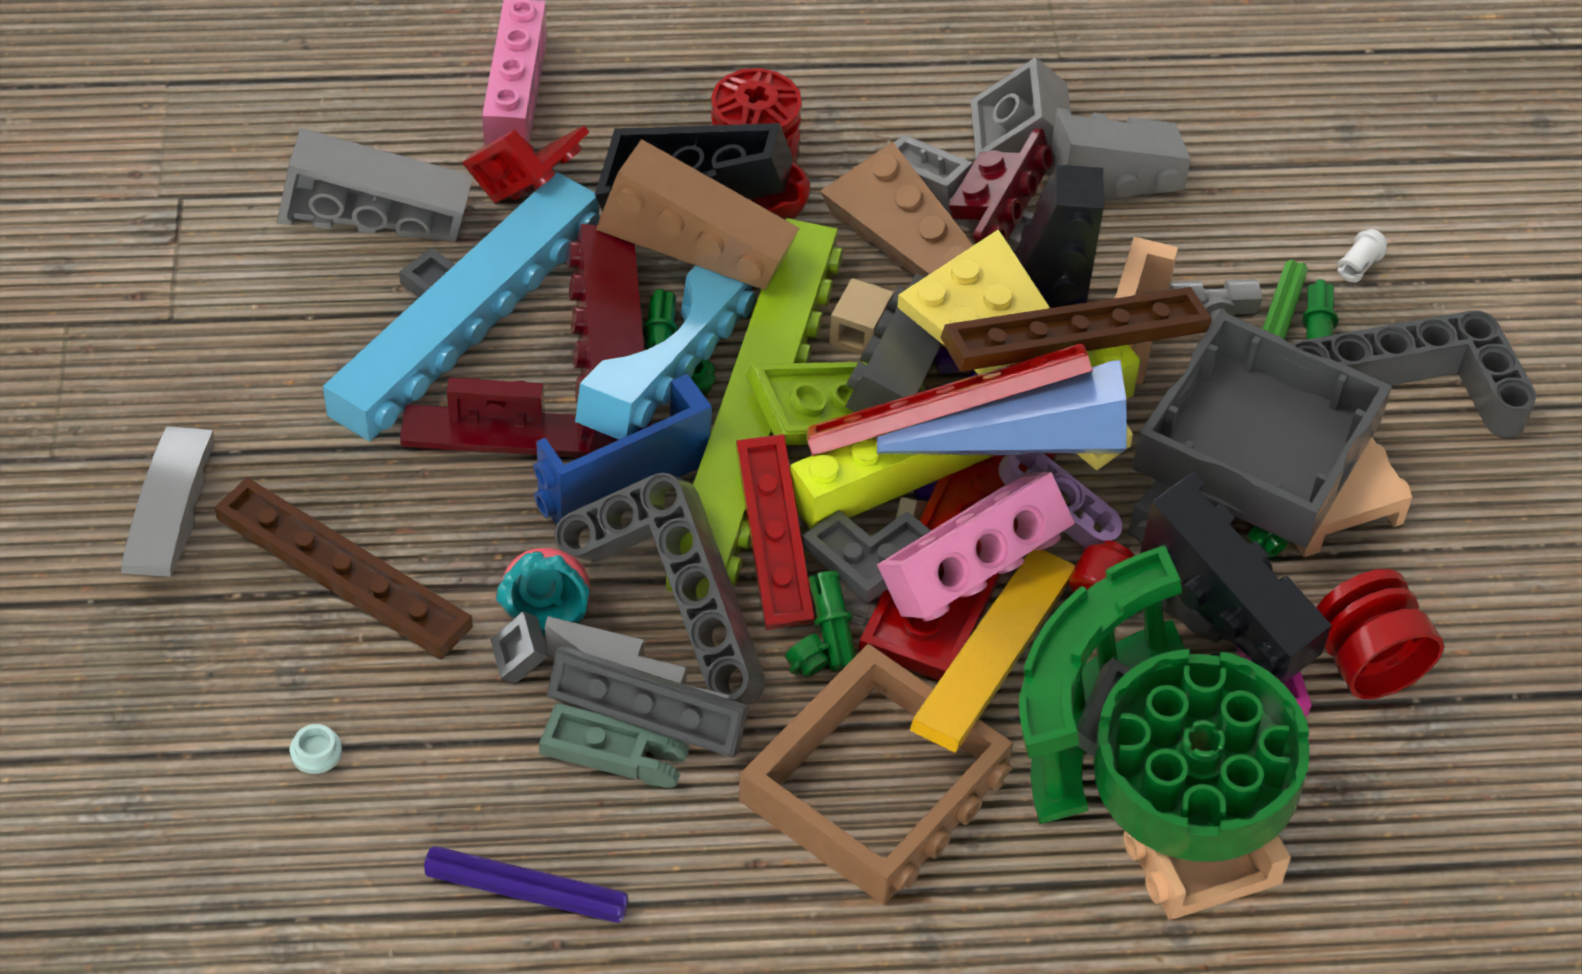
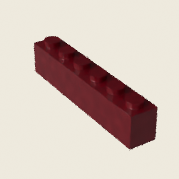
(605, 310)

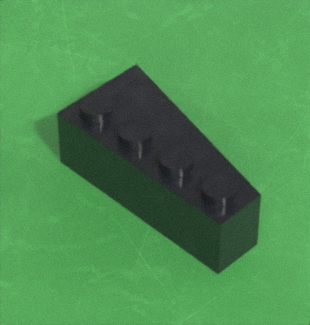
(742, 156)
(1064, 234)
(1234, 582)

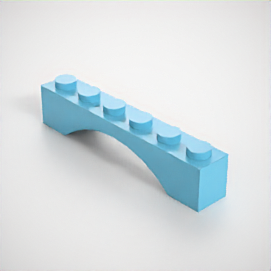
(628, 389)

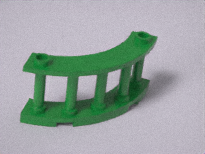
(1061, 679)

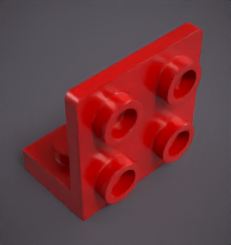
(513, 168)

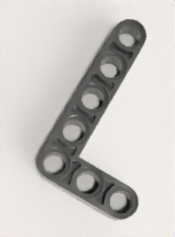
(1438, 347)
(683, 571)

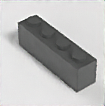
(894, 361)

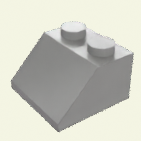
(1017, 105)

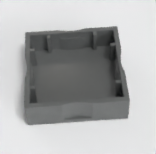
(1263, 428)

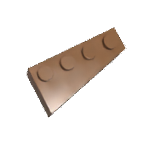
(896, 212)
(694, 218)

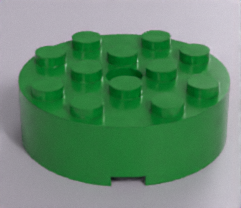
(1201, 755)

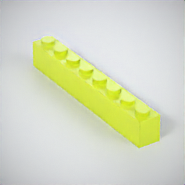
(860, 479)

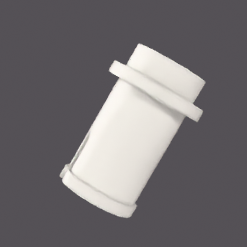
(1367, 248)

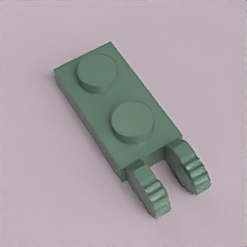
(611, 746)

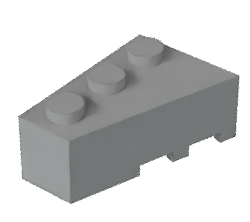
(1134, 154)

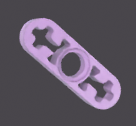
(1080, 497)

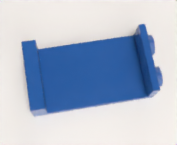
(665, 447)

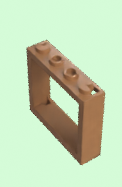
(880, 878)

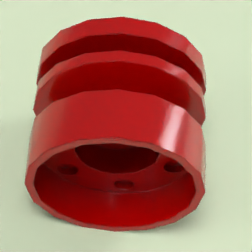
(759, 98)
(1379, 634)

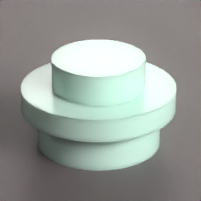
(315, 749)

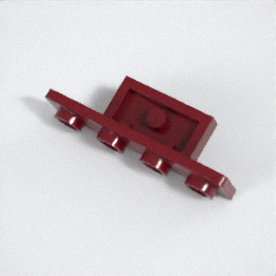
(1002, 186)
(491, 419)

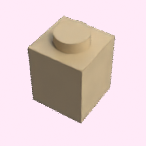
(858, 315)

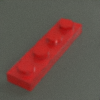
(774, 532)

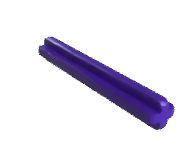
(526, 884)

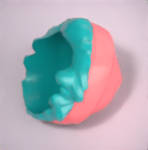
(545, 585)

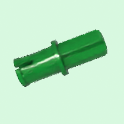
(1320, 315)
(660, 318)
(833, 618)

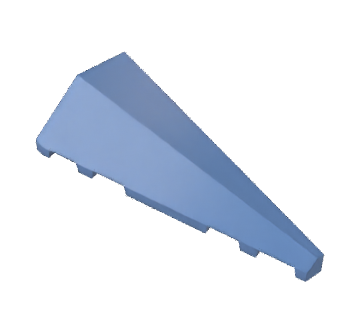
(1060, 417)

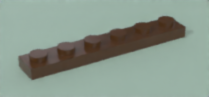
(1094, 324)
(344, 568)

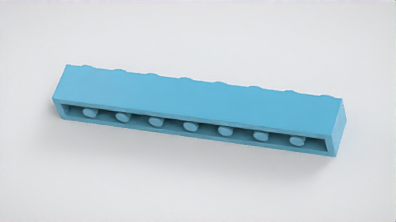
(459, 308)

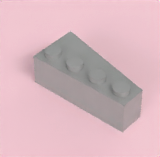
(371, 188)

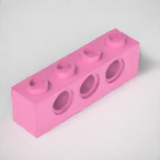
(515, 70)
(913, 571)

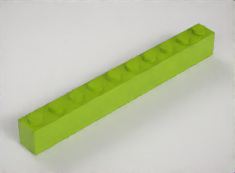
(776, 334)

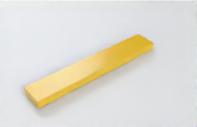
(992, 650)

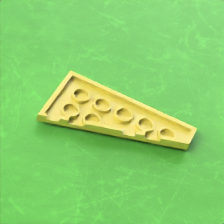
(977, 286)

